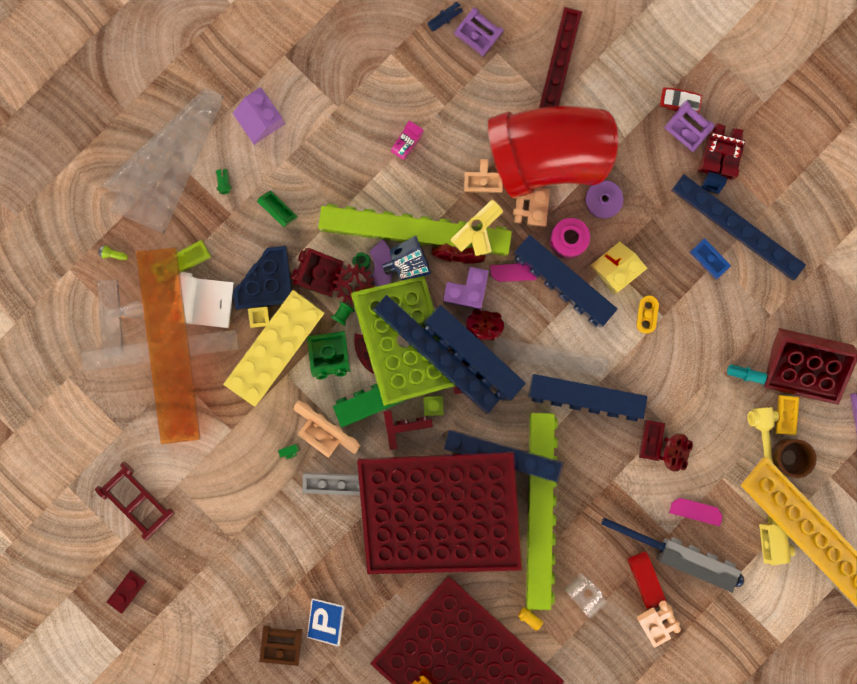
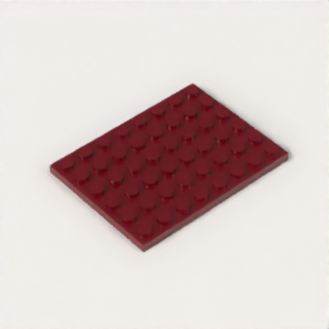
(440, 513)
(459, 643)

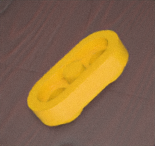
(648, 315)

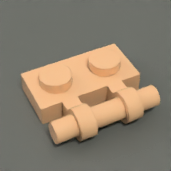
(537, 208)
(654, 628)

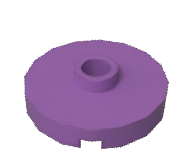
(604, 209)

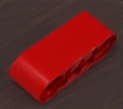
(646, 580)

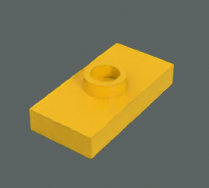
(788, 415)

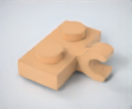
(482, 180)

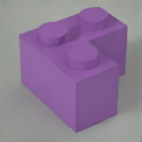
(470, 295)

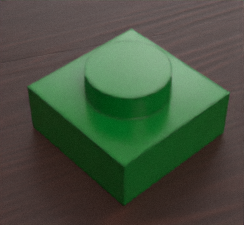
(289, 452)

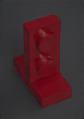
(403, 426)

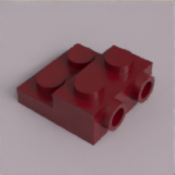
(317, 271)

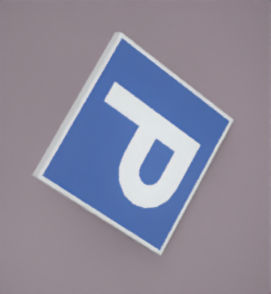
(325, 622)

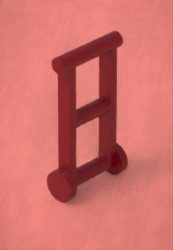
(104, 493)

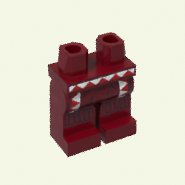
(722, 152)

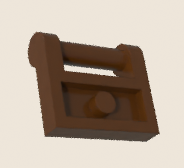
(280, 652)

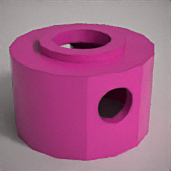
(561, 247)

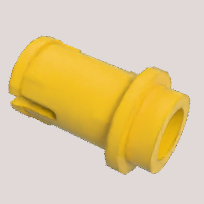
(531, 619)

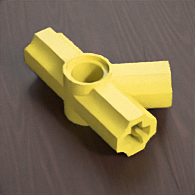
(478, 238)

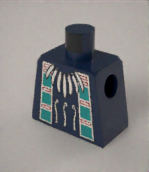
(408, 260)

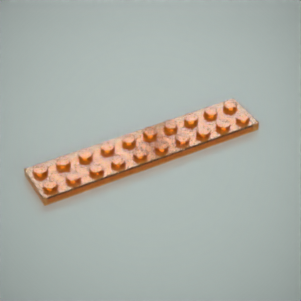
(168, 345)

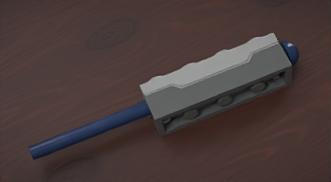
(687, 559)

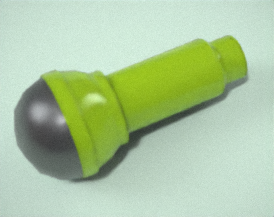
(106, 252)

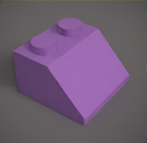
(258, 116)

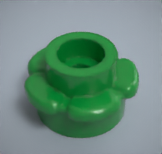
(361, 256)

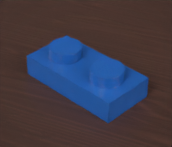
(710, 258)

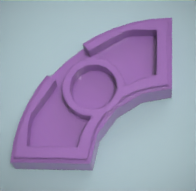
(381, 255)

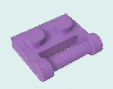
(475, 36)
(684, 131)

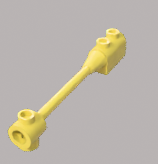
(773, 538)

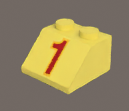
(618, 267)

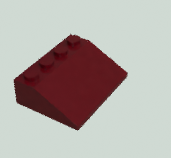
(810, 366)

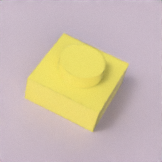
(258, 316)

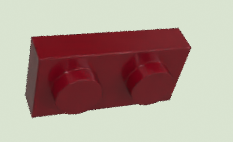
(652, 440)
(126, 591)

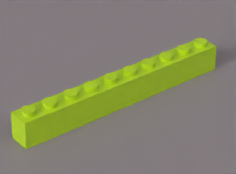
(401, 228)
(541, 517)

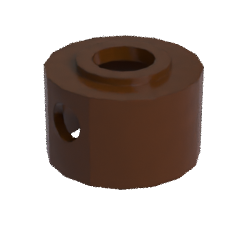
(805, 457)

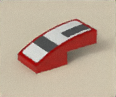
(673, 99)

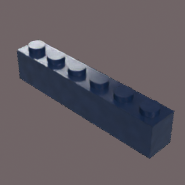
(565, 282)
(473, 353)
(587, 396)
(524, 461)

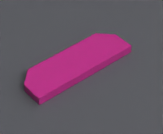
(511, 272)
(696, 511)

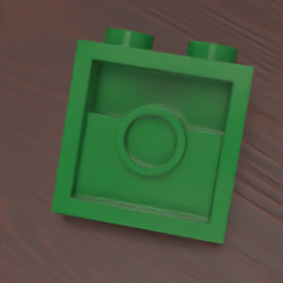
(328, 355)

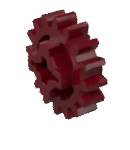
(345, 282)

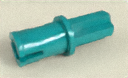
(746, 374)

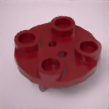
(485, 324)
(677, 452)

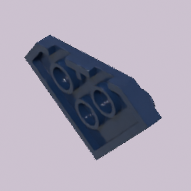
(266, 282)

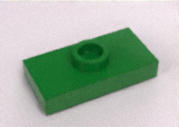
(277, 208)

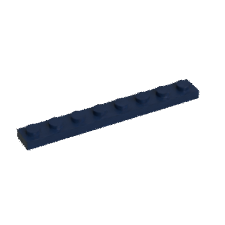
(738, 227)
(436, 354)

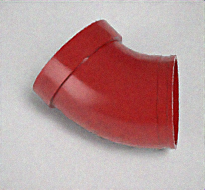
(552, 147)

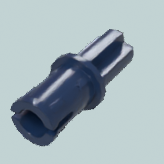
(444, 16)

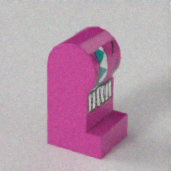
(407, 140)

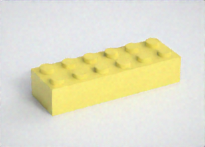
(274, 348)

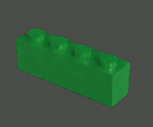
(360, 406)

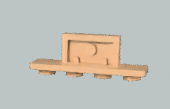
(321, 433)

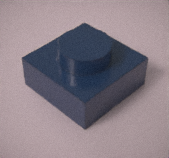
(714, 182)

